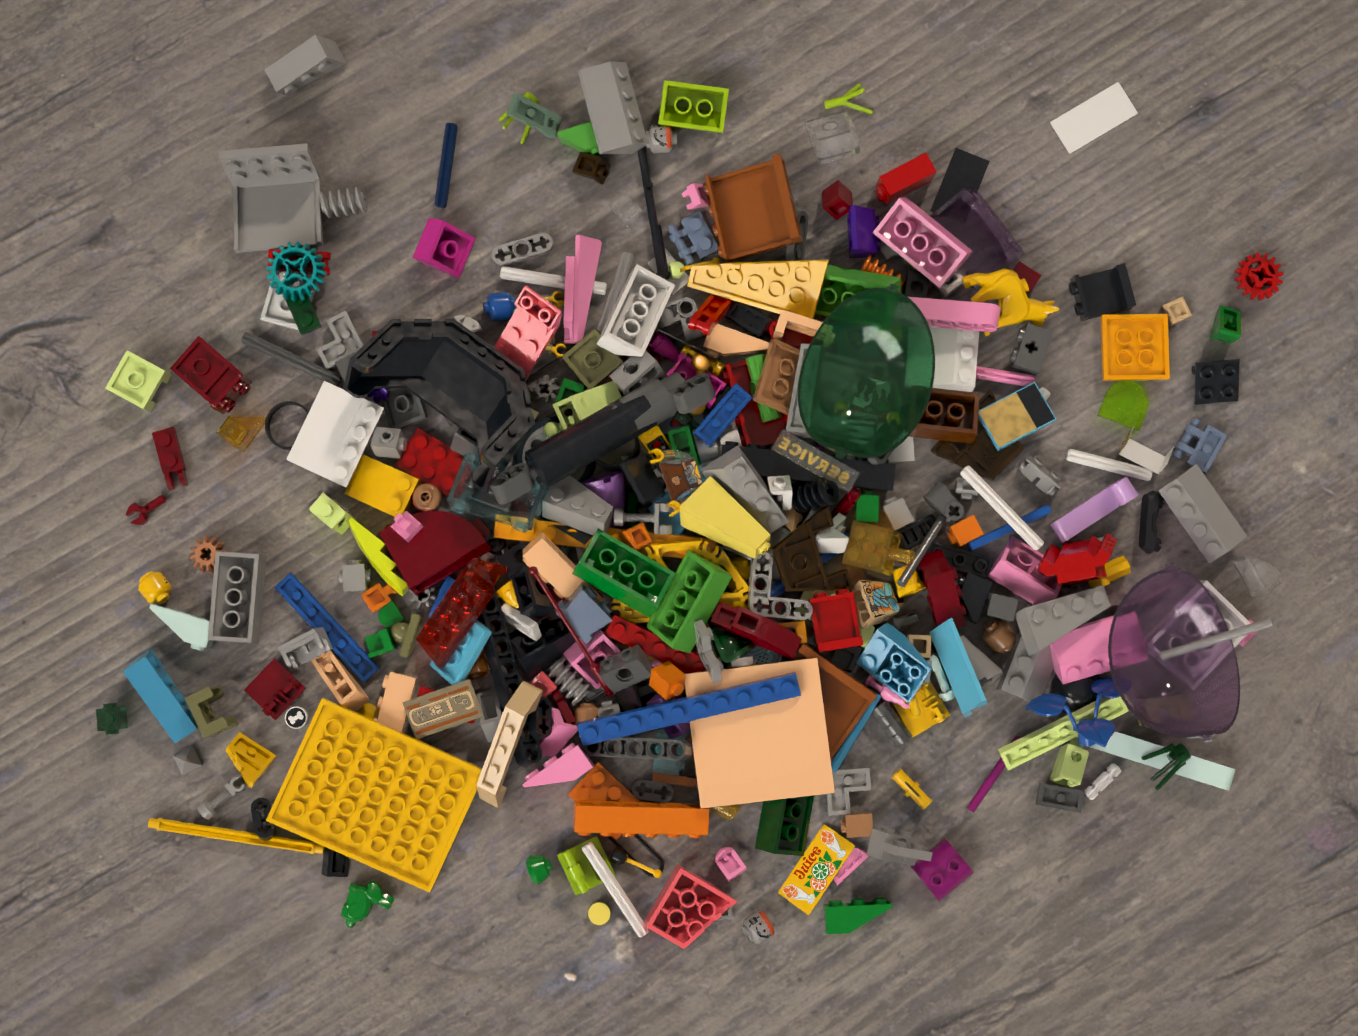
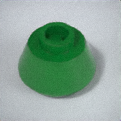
(538, 868)

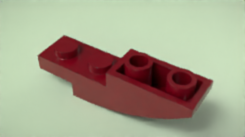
(757, 628)

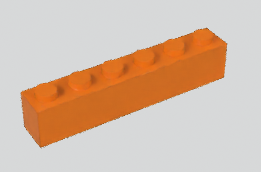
(640, 818)

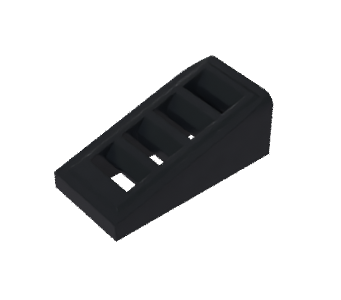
(907, 543)

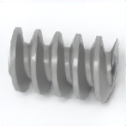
(344, 203)
(568, 680)

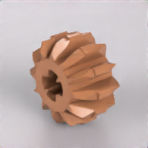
(200, 553)

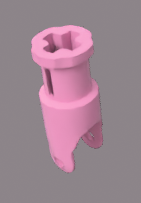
(885, 692)

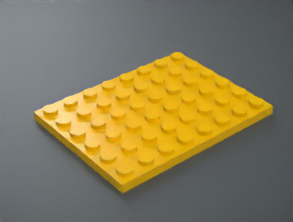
(375, 795)

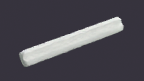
(1109, 464)

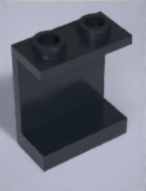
(1102, 293)

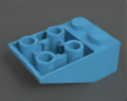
(894, 662)

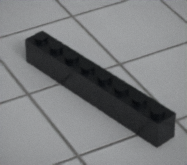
(771, 463)

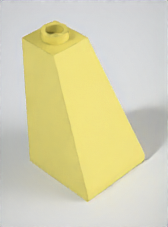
(722, 519)

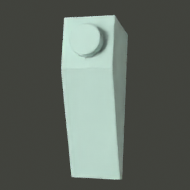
(187, 626)

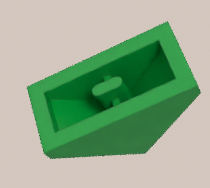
(1227, 325)

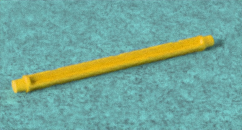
(234, 835)

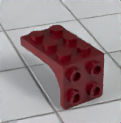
(211, 375)

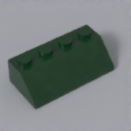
(784, 825)

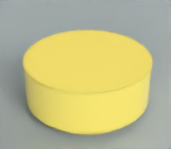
(599, 913)

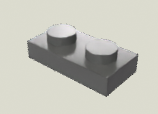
(1060, 797)

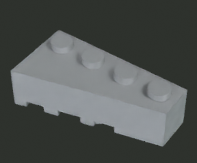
(1053, 619)

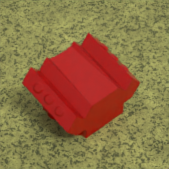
(1078, 560)

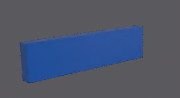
(1005, 529)

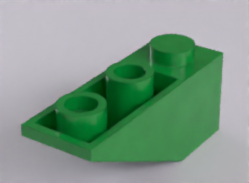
(847, 917)

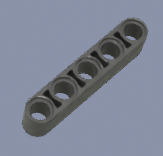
(647, 750)

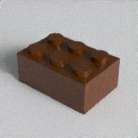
(949, 417)

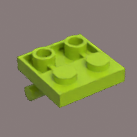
(579, 869)

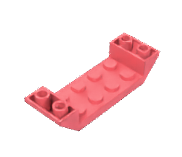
(529, 330)

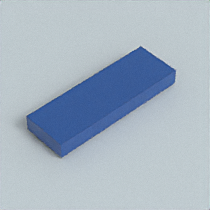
(722, 415)

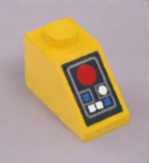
(654, 439)

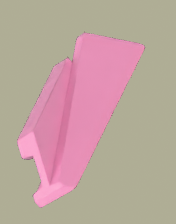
(579, 285)

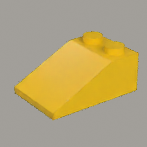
(382, 486)

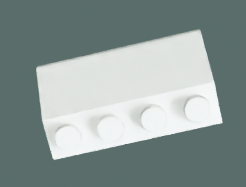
(635, 313)

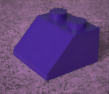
(861, 224)

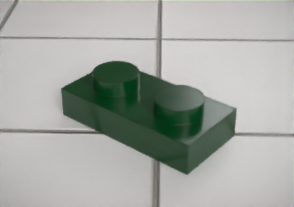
(304, 314)

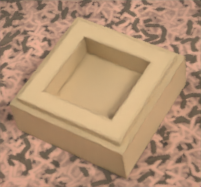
(1177, 310)

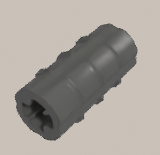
(891, 723)

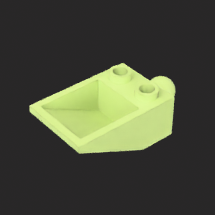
(582, 405)

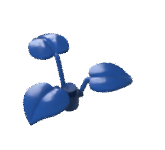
(1089, 731)

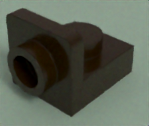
(591, 167)

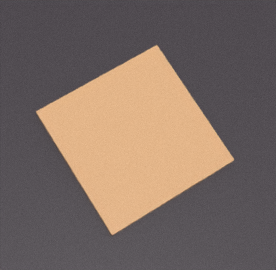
(765, 748)

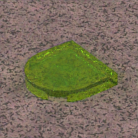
(1125, 405)

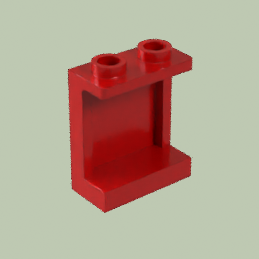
(835, 621)

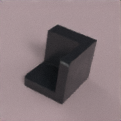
(846, 657)

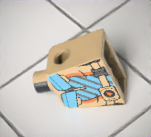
(875, 602)

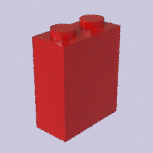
(905, 179)

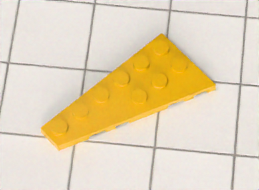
(765, 285)

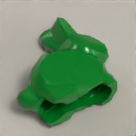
(361, 901)

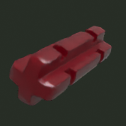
(847, 502)

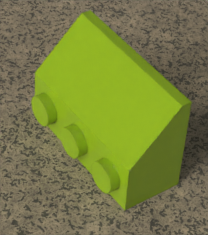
(693, 106)

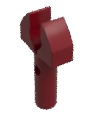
(141, 520)

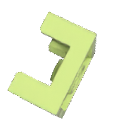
(137, 380)

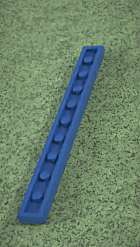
(689, 708)

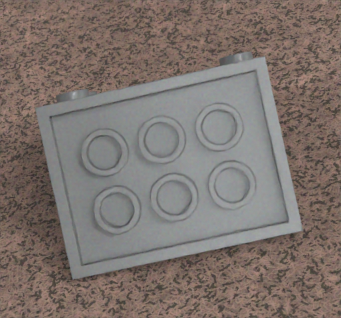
(274, 197)

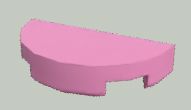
(855, 858)

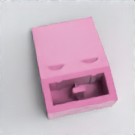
(566, 768)

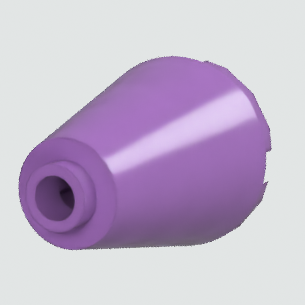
(611, 489)

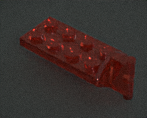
(459, 610)

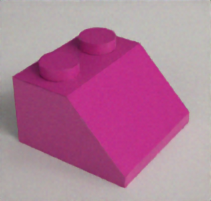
(444, 247)

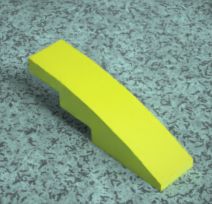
(373, 550)

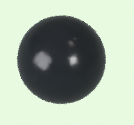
(1077, 692)

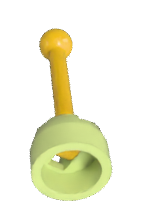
(677, 269)

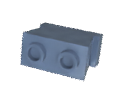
(585, 612)

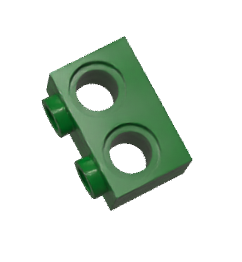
(682, 440)

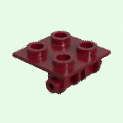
(274, 689)

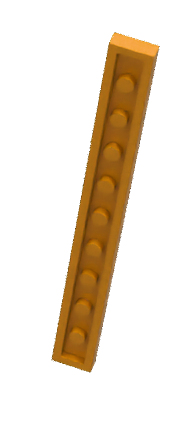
(560, 538)

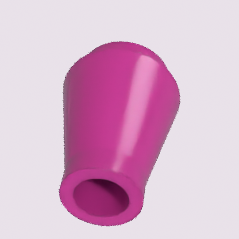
(662, 345)

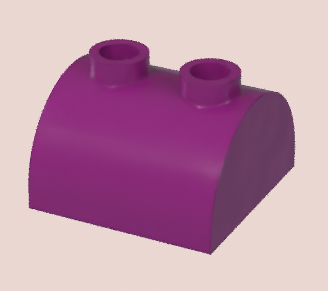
(944, 870)

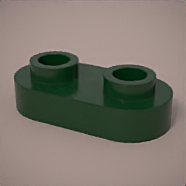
(633, 504)

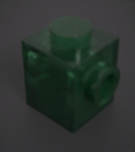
(111, 718)

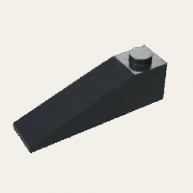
(539, 655)

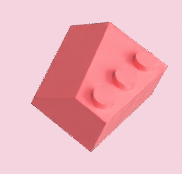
(686, 907)

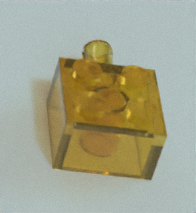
(875, 549)

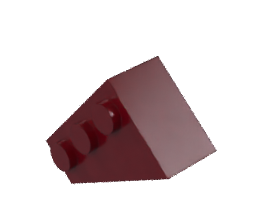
(941, 589)

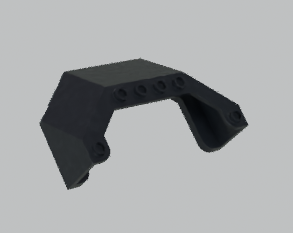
(455, 377)

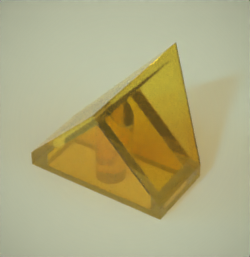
(241, 430)

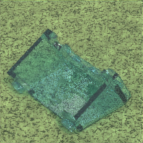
(522, 514)

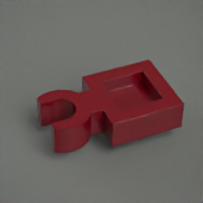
(563, 707)

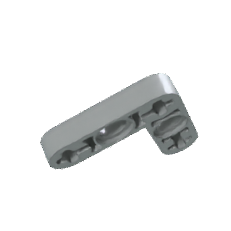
(764, 595)

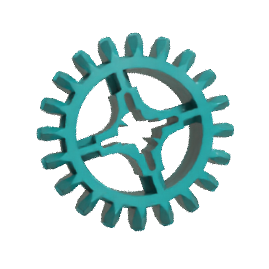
(290, 277)

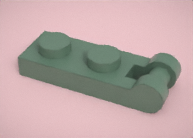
(534, 115)

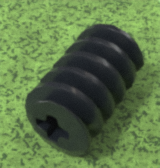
(814, 495)

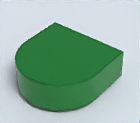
(390, 615)

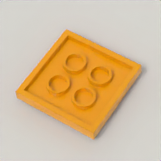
(1135, 347)

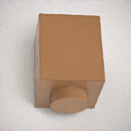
(857, 824)

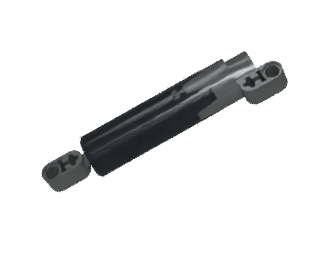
(602, 433)

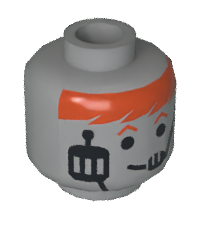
(661, 138)
(759, 927)

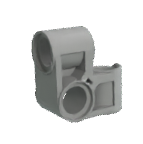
(673, 314)

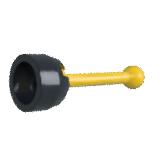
(620, 857)

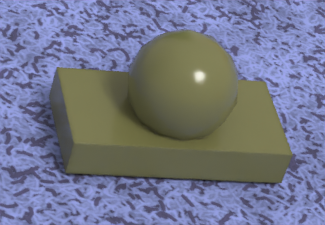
(407, 633)

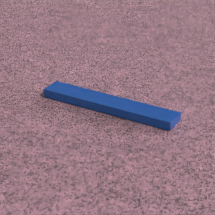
(317, 616)

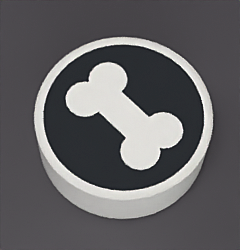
(296, 717)

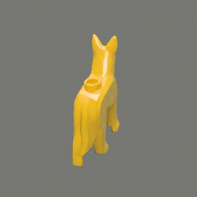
(1011, 297)

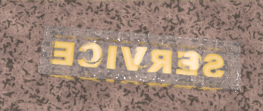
(815, 460)

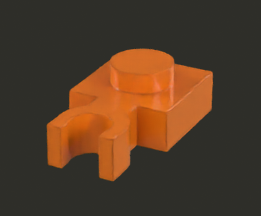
(377, 597)

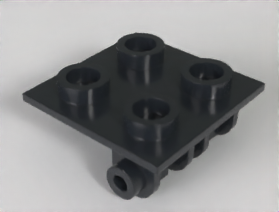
(1216, 381)

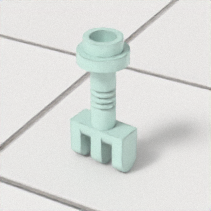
(946, 692)

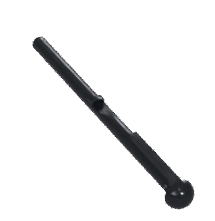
(656, 230)

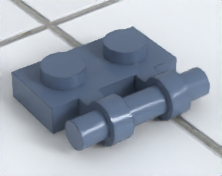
(699, 236)
(1206, 447)

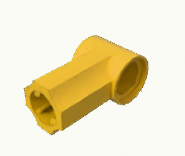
(1114, 569)

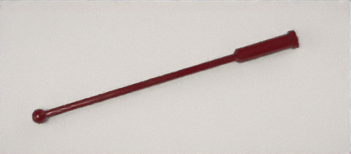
(594, 666)

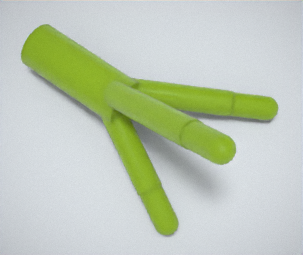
(831, 103)

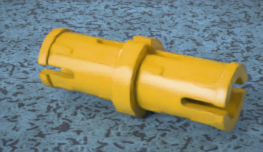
(900, 778)

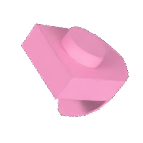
(729, 863)

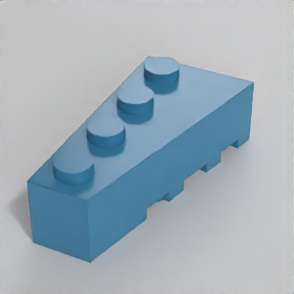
(161, 695)

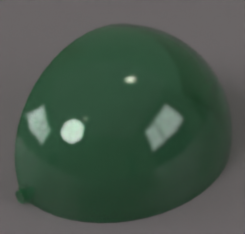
(867, 374)

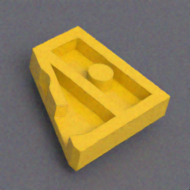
(249, 758)

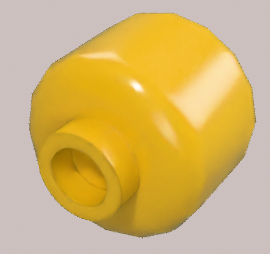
(154, 587)

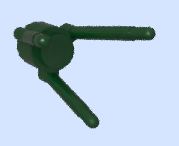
(1177, 756)

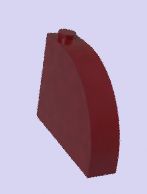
(437, 550)

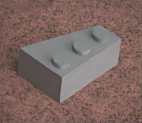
(305, 64)
(576, 507)

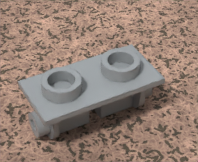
(1035, 468)

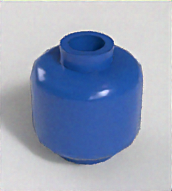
(499, 306)

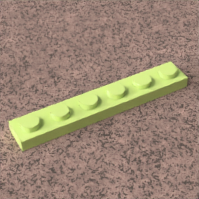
(1057, 732)

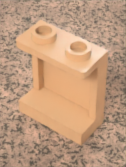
(796, 323)

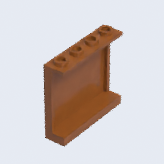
(753, 210)
(842, 695)

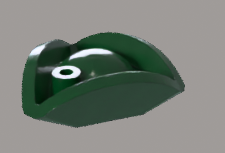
(730, 645)

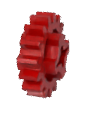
(1267, 271)

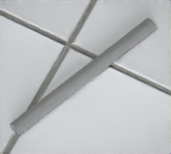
(1215, 639)

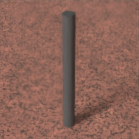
(906, 575)

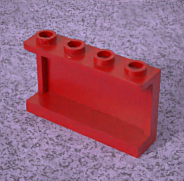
(751, 425)

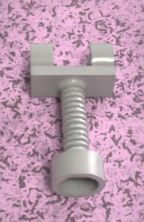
(621, 517)
(234, 787)

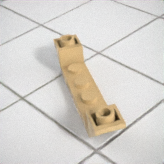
(505, 741)

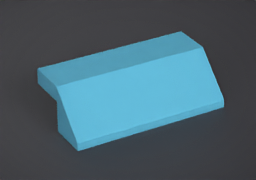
(958, 667)

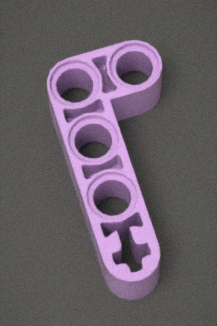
(1094, 509)

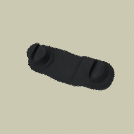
(1148, 531)

